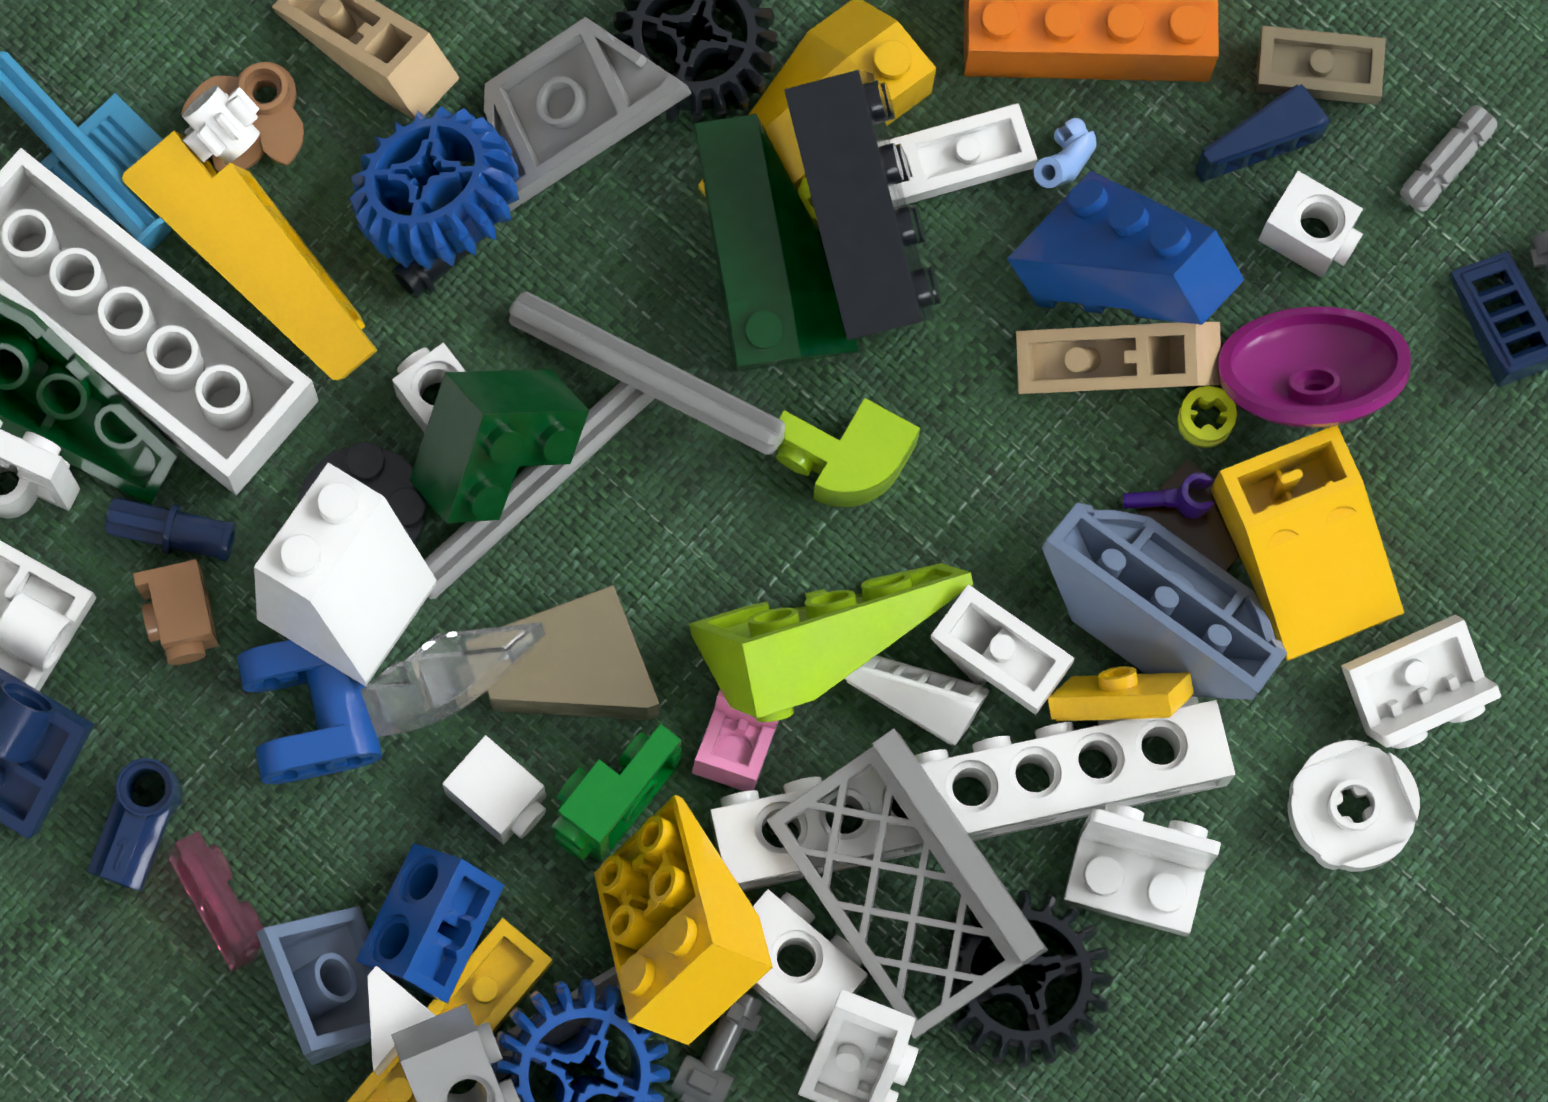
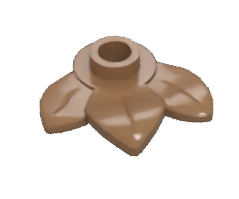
(277, 121)

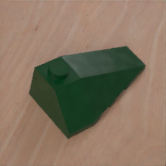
(766, 252)
(66, 401)

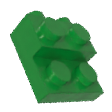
(604, 805)

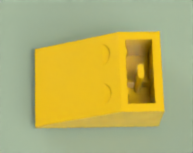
(1309, 541)
(678, 926)

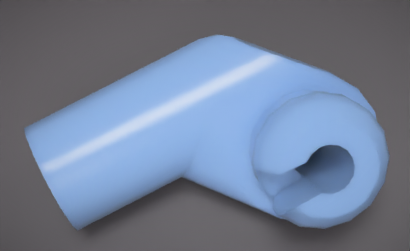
(1066, 165)

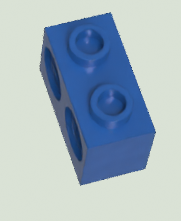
(430, 922)

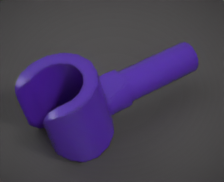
(1174, 497)

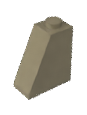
(580, 665)

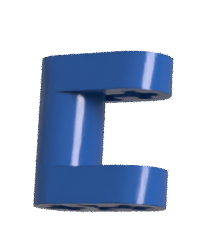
(344, 728)

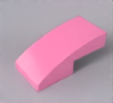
(733, 747)

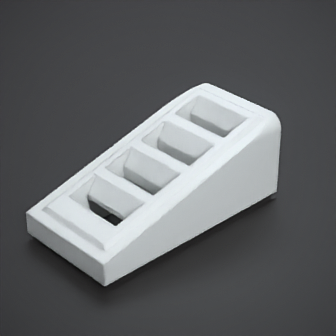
(926, 698)

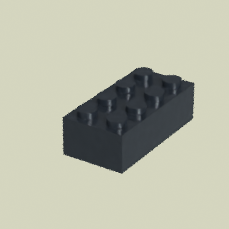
(861, 203)

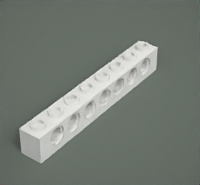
(1199, 765)

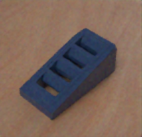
(1276, 129)
(1503, 365)

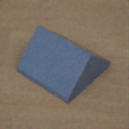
(321, 980)

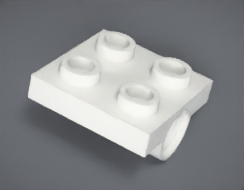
(40, 474)
(36, 615)

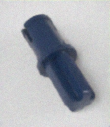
(170, 528)

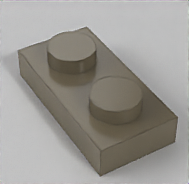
(1323, 62)

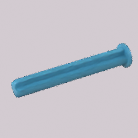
(79, 154)

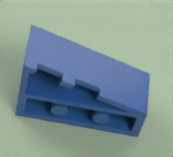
(1125, 253)

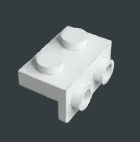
(1419, 684)
(860, 1053)

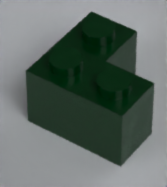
(486, 430)

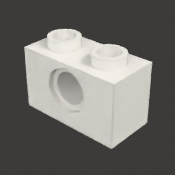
(807, 998)

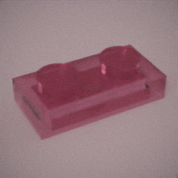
(205, 878)

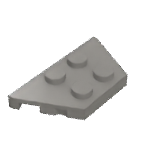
(574, 102)

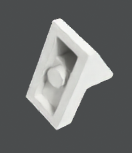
(1001, 650)
(390, 1012)

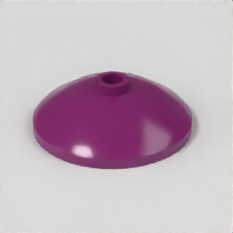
(1314, 366)

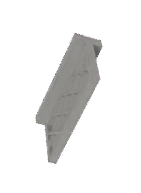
(954, 852)

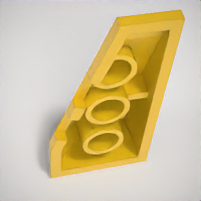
(846, 41)

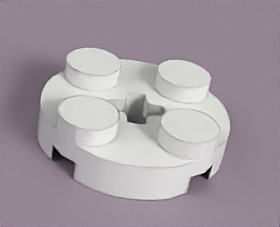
(1368, 772)

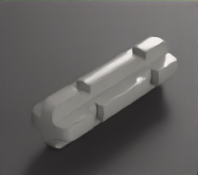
(1448, 158)

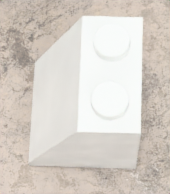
(342, 576)

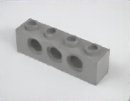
(448, 1051)

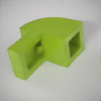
(858, 464)

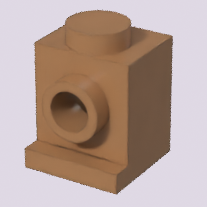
(178, 611)

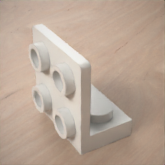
(1140, 868)

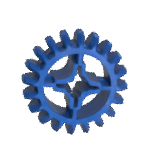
(447, 201)
(589, 1039)

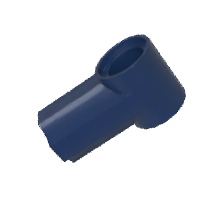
(134, 831)

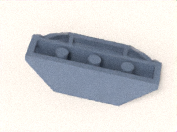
(1162, 602)

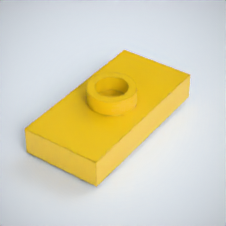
(1120, 695)

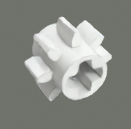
(221, 124)

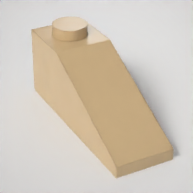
(376, 48)
(1118, 357)

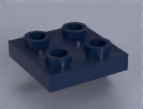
(36, 752)

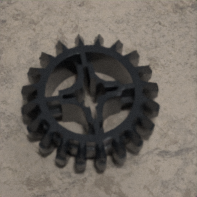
(714, 52)
(1033, 1010)

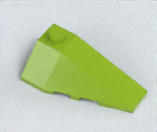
(794, 655)

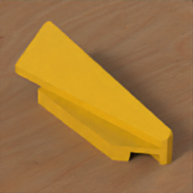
(254, 249)

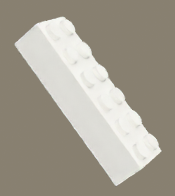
(146, 328)

